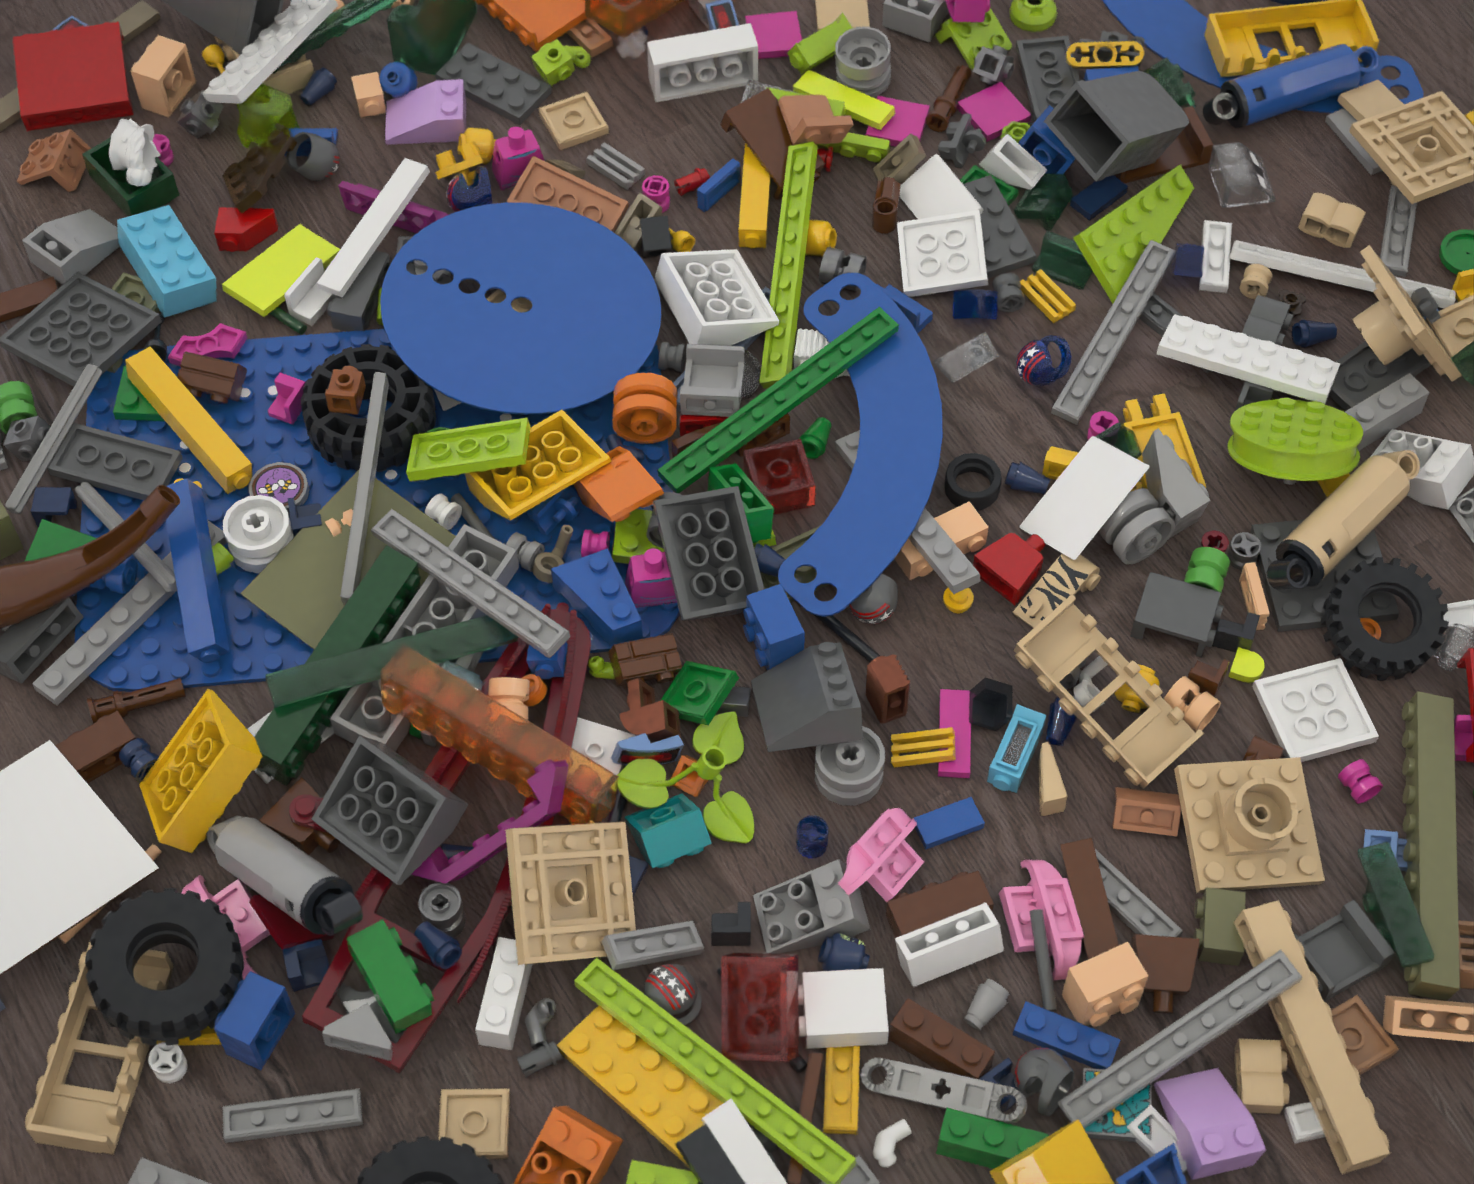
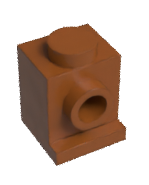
(347, 385)

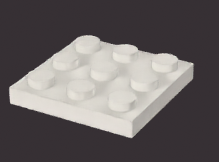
(942, 253)
(1315, 711)

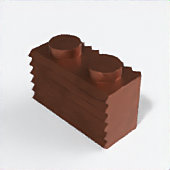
(887, 688)

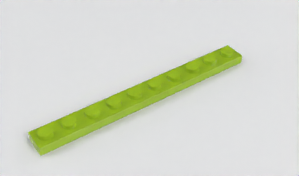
(789, 262)
(715, 1073)

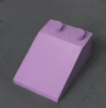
(427, 114)
(1210, 1123)

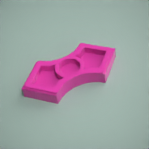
(220, 342)

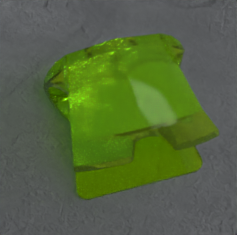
(261, 113)

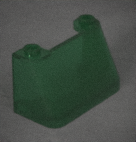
(429, 33)

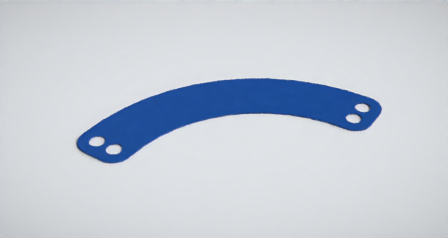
(1178, 32)
(894, 455)

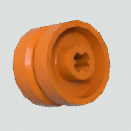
(645, 408)

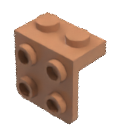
(812, 119)

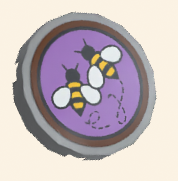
(280, 482)

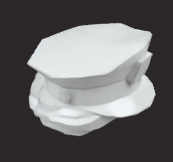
(133, 150)

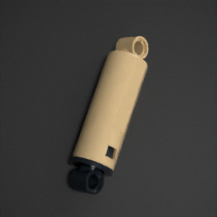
(1343, 520)

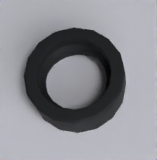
(973, 463)

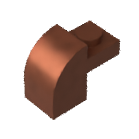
(646, 716)

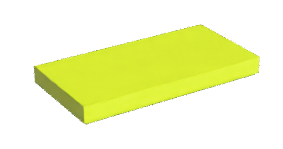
(268, 276)

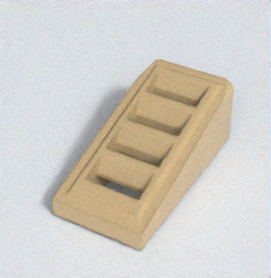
(1051, 787)

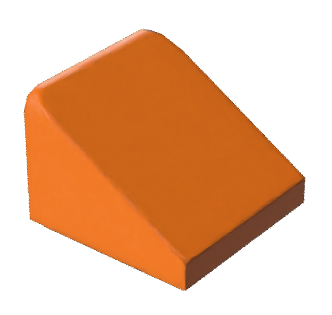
(691, 783)

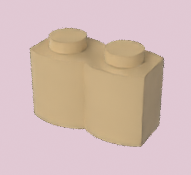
(1331, 220)
(1260, 1075)

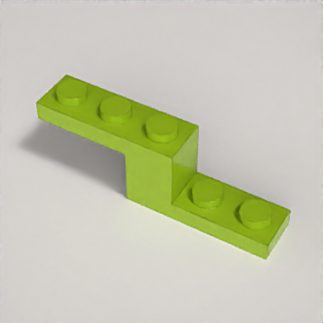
(853, 144)

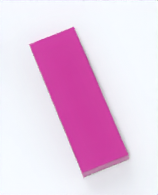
(955, 714)

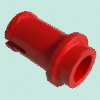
(692, 181)

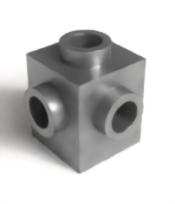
(985, 62)
(199, 115)
(26, 436)

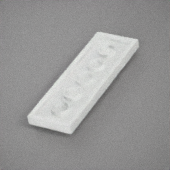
(268, 51)
(1248, 358)

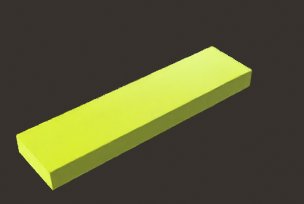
(857, 104)

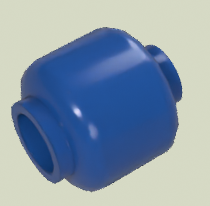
(397, 79)

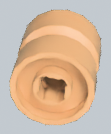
(510, 693)
(1201, 707)

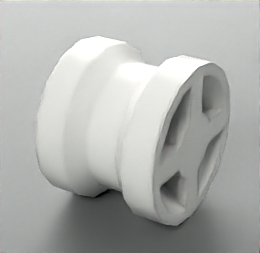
(443, 511)
(165, 1055)

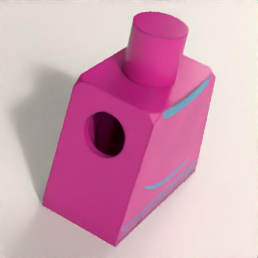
(513, 155)
(650, 579)

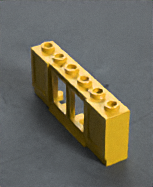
(1237, 51)

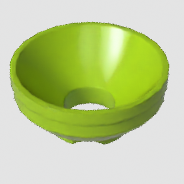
(1033, 17)

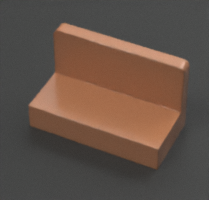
(1146, 811)

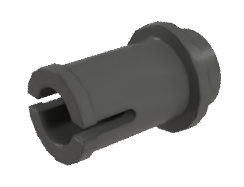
(539, 1058)

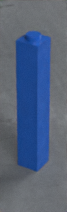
(196, 575)

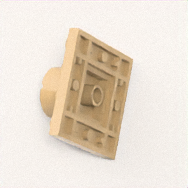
(1420, 146)
(1396, 324)
(1249, 824)
(569, 889)

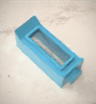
(1016, 749)

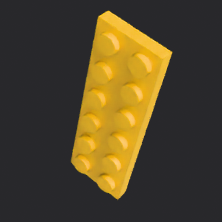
(638, 1078)

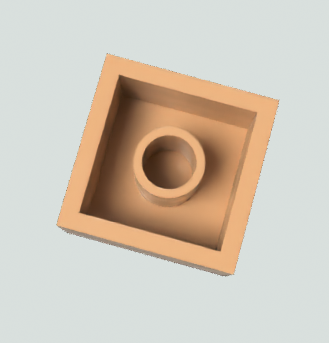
(163, 76)
(1105, 986)

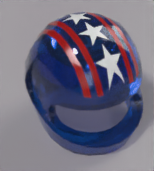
(462, 196)
(1035, 362)

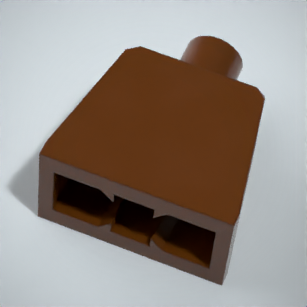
(304, 838)
(1168, 965)

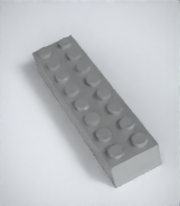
(430, 609)

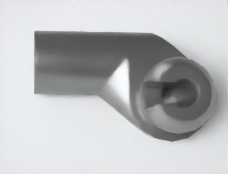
(538, 1019)

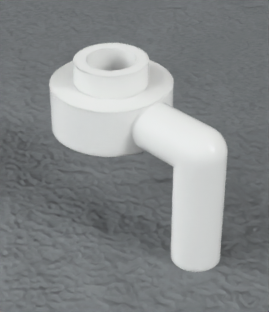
(1086, 690)

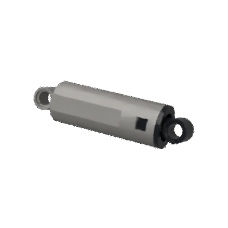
(285, 875)

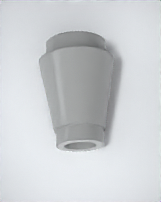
(986, 1004)

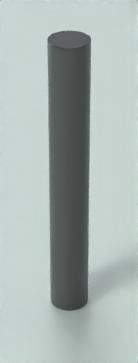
(470, 516)
(1043, 959)

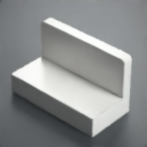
(305, 298)

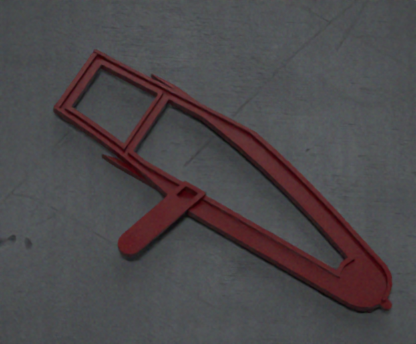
(447, 769)

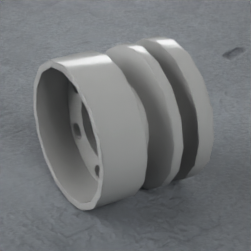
(864, 60)

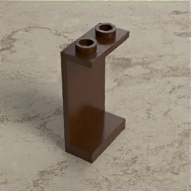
(766, 134)
(1189, 150)

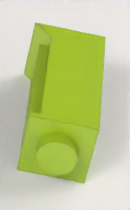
(818, 46)

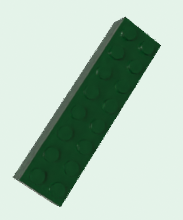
(363, 622)

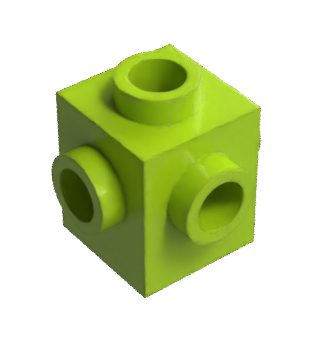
(554, 62)

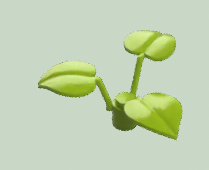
(720, 745)

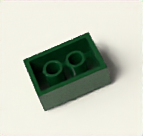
(129, 197)

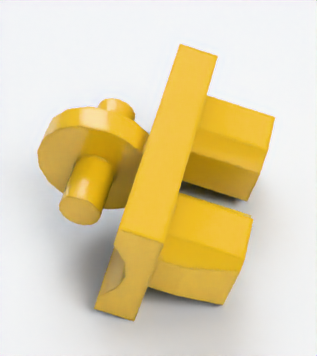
(471, 156)

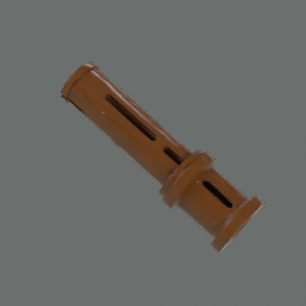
(945, 105)
(135, 699)

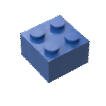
(1046, 146)
(772, 626)
(254, 1020)

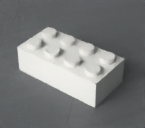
(702, 62)

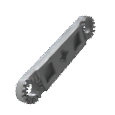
(966, 1093)

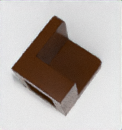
(1208, 677)

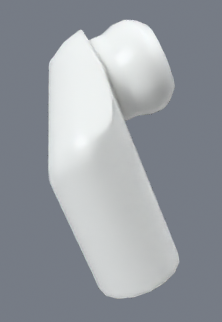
(886, 1141)

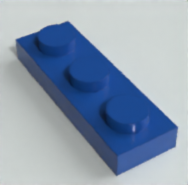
(1066, 1037)

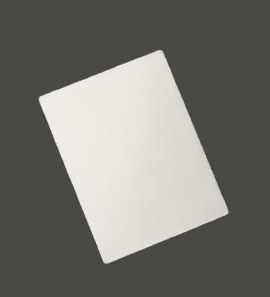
(1084, 497)

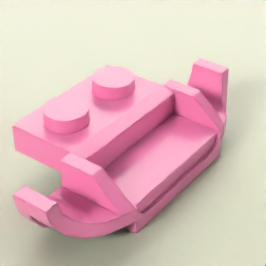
(883, 856)
(235, 903)
(1062, 925)

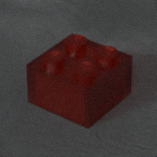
(782, 475)

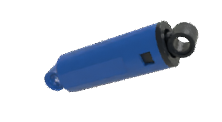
(1290, 85)

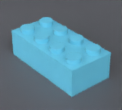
(166, 260)

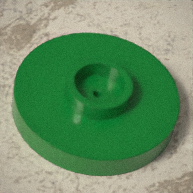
(1458, 251)

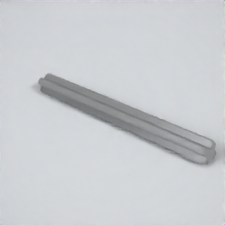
(53, 439)
(111, 519)

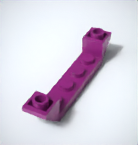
(549, 789)

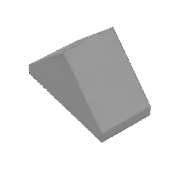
(359, 1033)

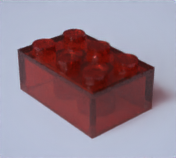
(760, 1006)

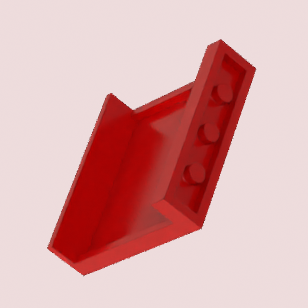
(71, 76)

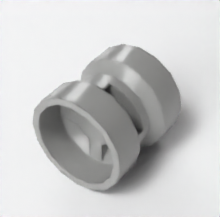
(525, 549)

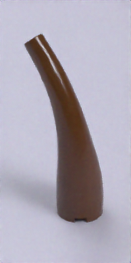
(44, 582)

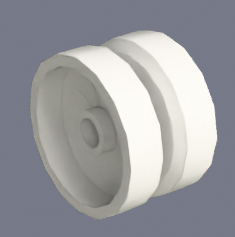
(256, 531)

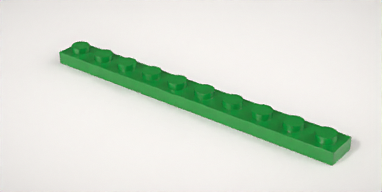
(777, 400)

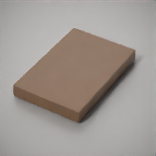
(1364, 1036)

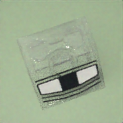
(1239, 176)

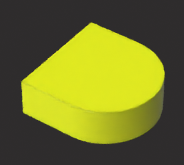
(1247, 666)

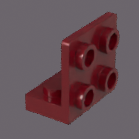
(281, 926)

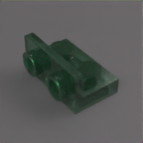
(1170, 78)
(1045, 200)

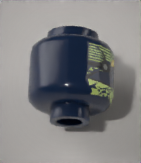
(843, 953)

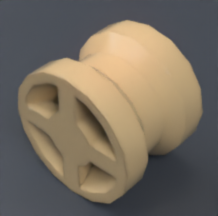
(1255, 281)

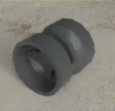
(1009, 297)

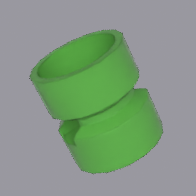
(15, 403)
(1207, 568)

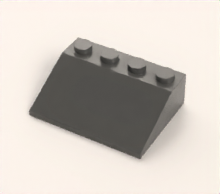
(708, 552)
(808, 700)
(388, 810)

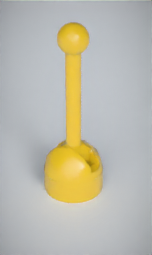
(214, 57)
(682, 240)

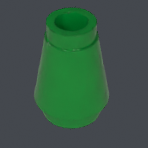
(816, 438)

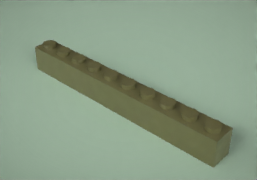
(1432, 840)

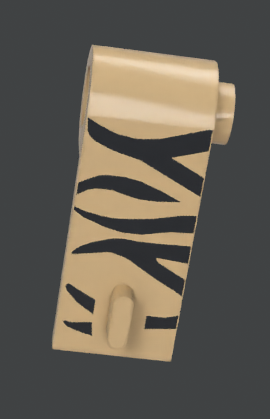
(1055, 586)

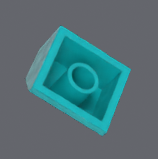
(669, 831)

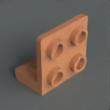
(58, 157)

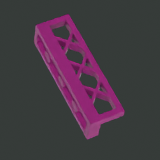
(413, 218)

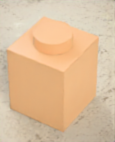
(368, 94)

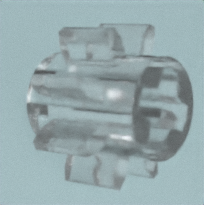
(632, 44)

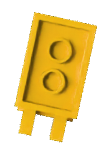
(1168, 424)

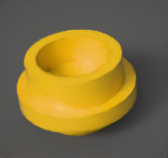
(959, 601)

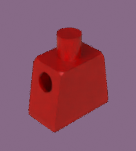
(1011, 565)

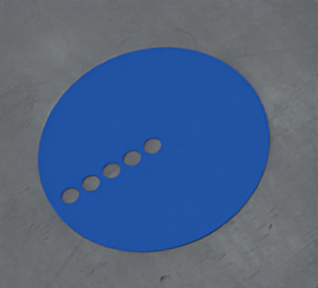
(588, 317)

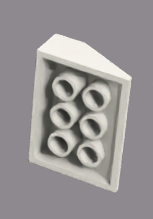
(714, 296)

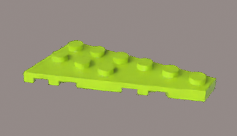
(1121, 236)

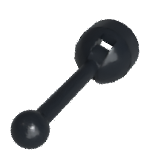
(156, 343)

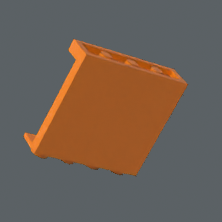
(537, 20)

